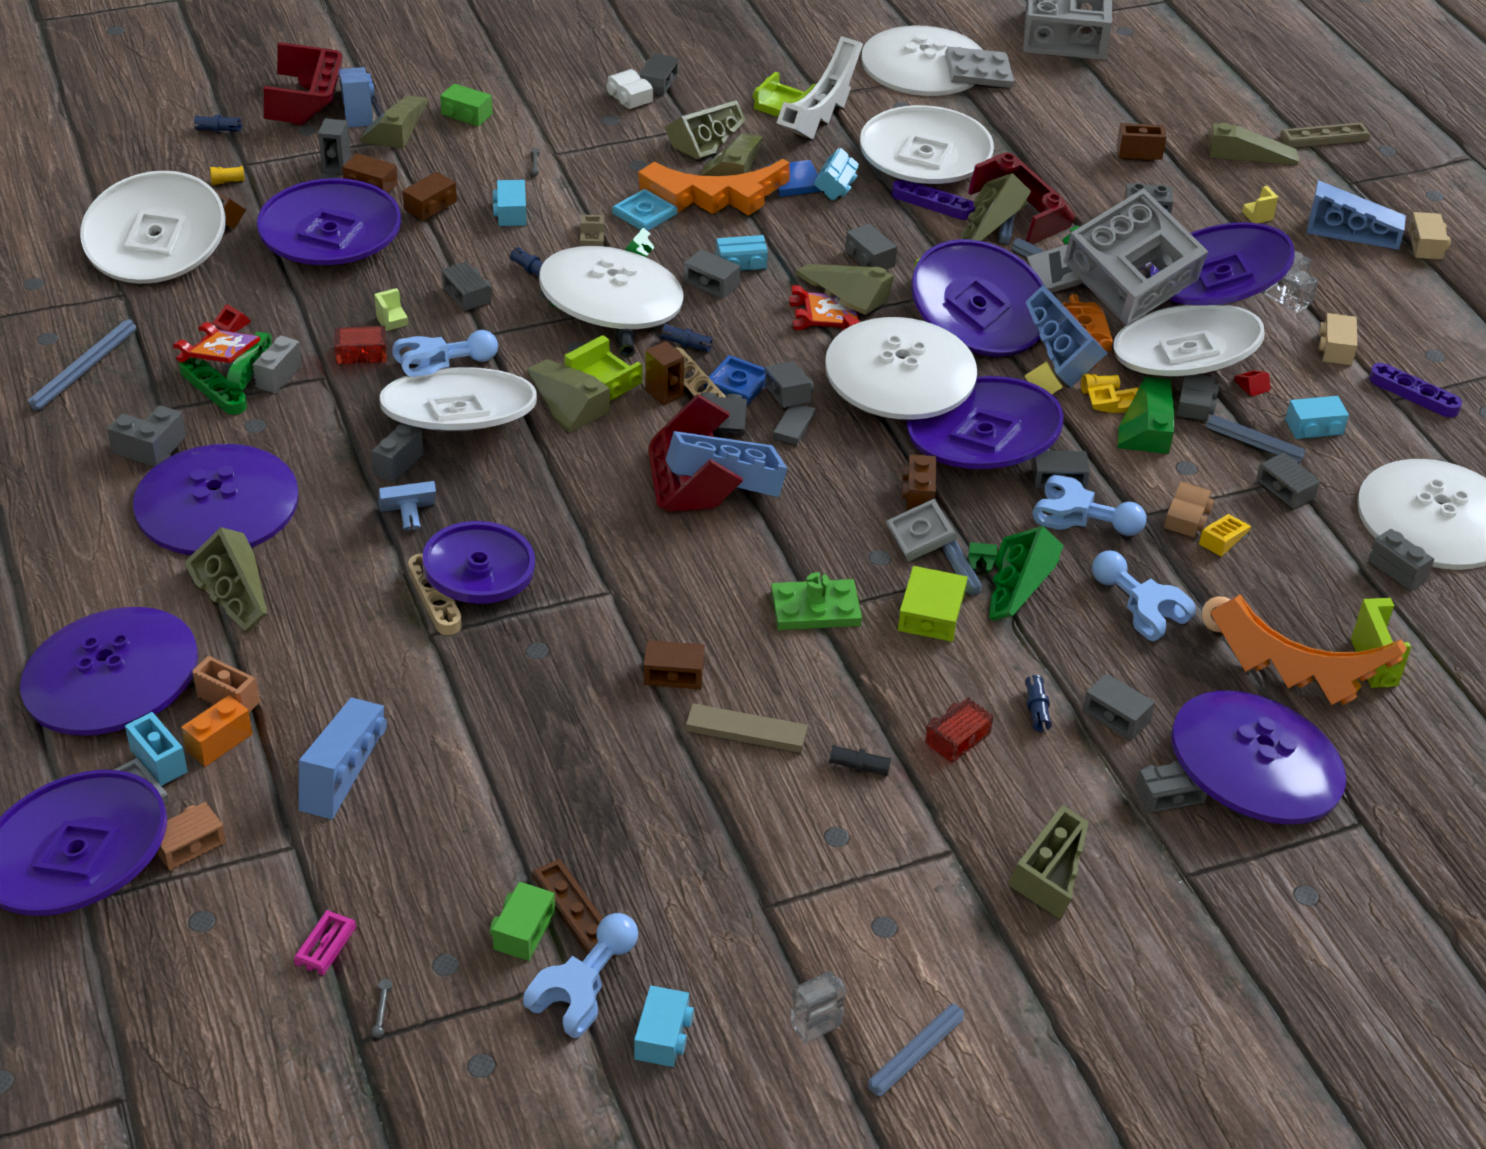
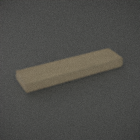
(1325, 135)
(747, 728)

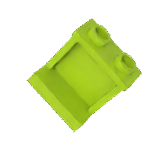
(771, 95)
(606, 367)
(932, 603)
(1372, 633)

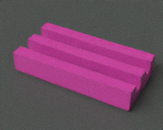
(314, 962)

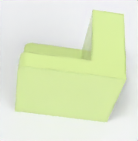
(389, 309)

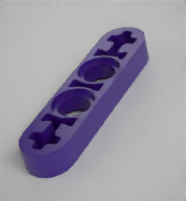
(935, 199)
(1439, 402)

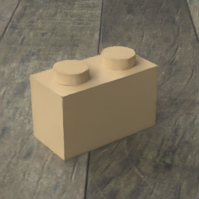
(1428, 235)
(1338, 338)

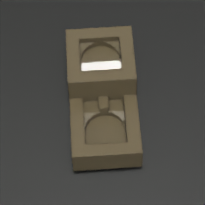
(592, 230)

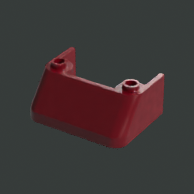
(315, 69)
(1054, 211)
(711, 482)

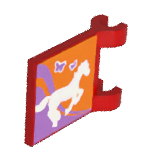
(820, 309)
(216, 345)

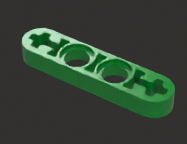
(242, 369)
(208, 386)

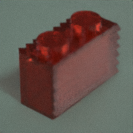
(360, 344)
(958, 729)

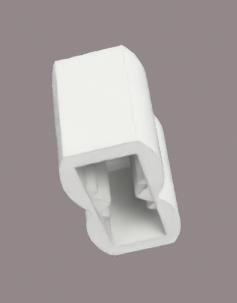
(630, 89)

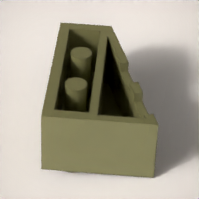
(1051, 863)

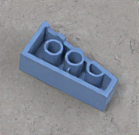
(1353, 218)
(1067, 341)
(754, 462)
(338, 756)

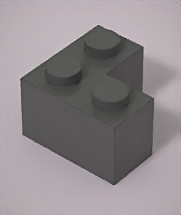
(147, 439)

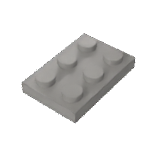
(979, 67)

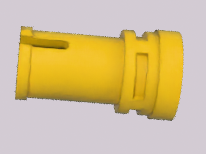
(220, 175)
(1093, 380)

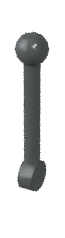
(535, 152)
(385, 987)

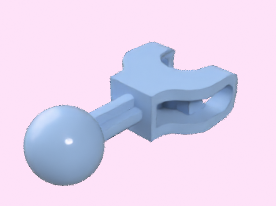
(434, 353)
(1076, 506)
(1147, 600)
(580, 981)

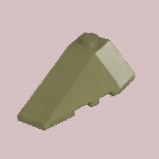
(396, 123)
(705, 130)
(1237, 143)
(734, 158)
(994, 205)
(856, 286)
(570, 394)
(230, 575)

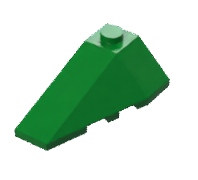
(1149, 418)
(1022, 566)

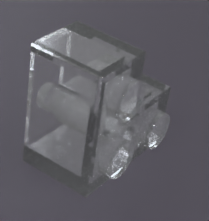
(1296, 287)

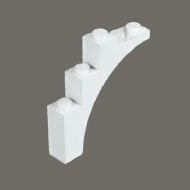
(831, 90)

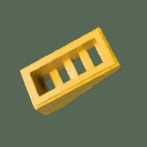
(1223, 534)

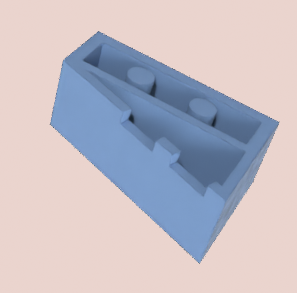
(356, 96)

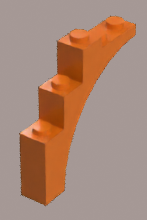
(713, 193)
(1296, 663)

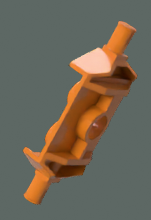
(1094, 320)

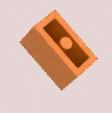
(217, 730)

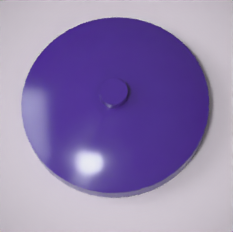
(478, 562)

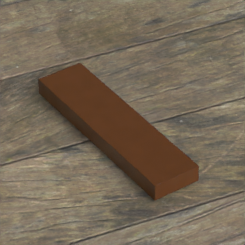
(570, 903)

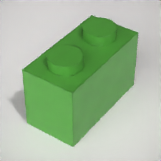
(466, 104)
(523, 921)

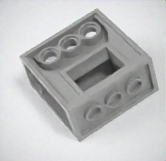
(1055, 28)
(1124, 241)

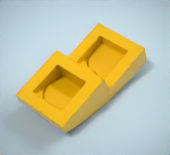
(1108, 400)

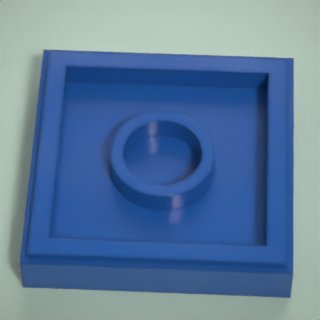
(801, 179)
(738, 378)

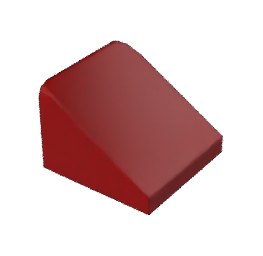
(231, 319)
(1254, 382)

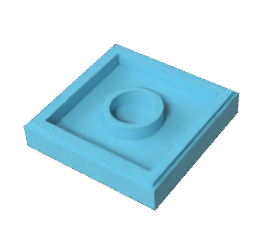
(644, 210)

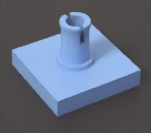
(407, 500)

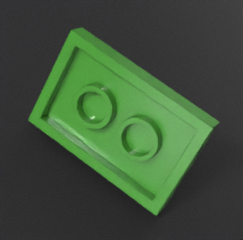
(816, 603)

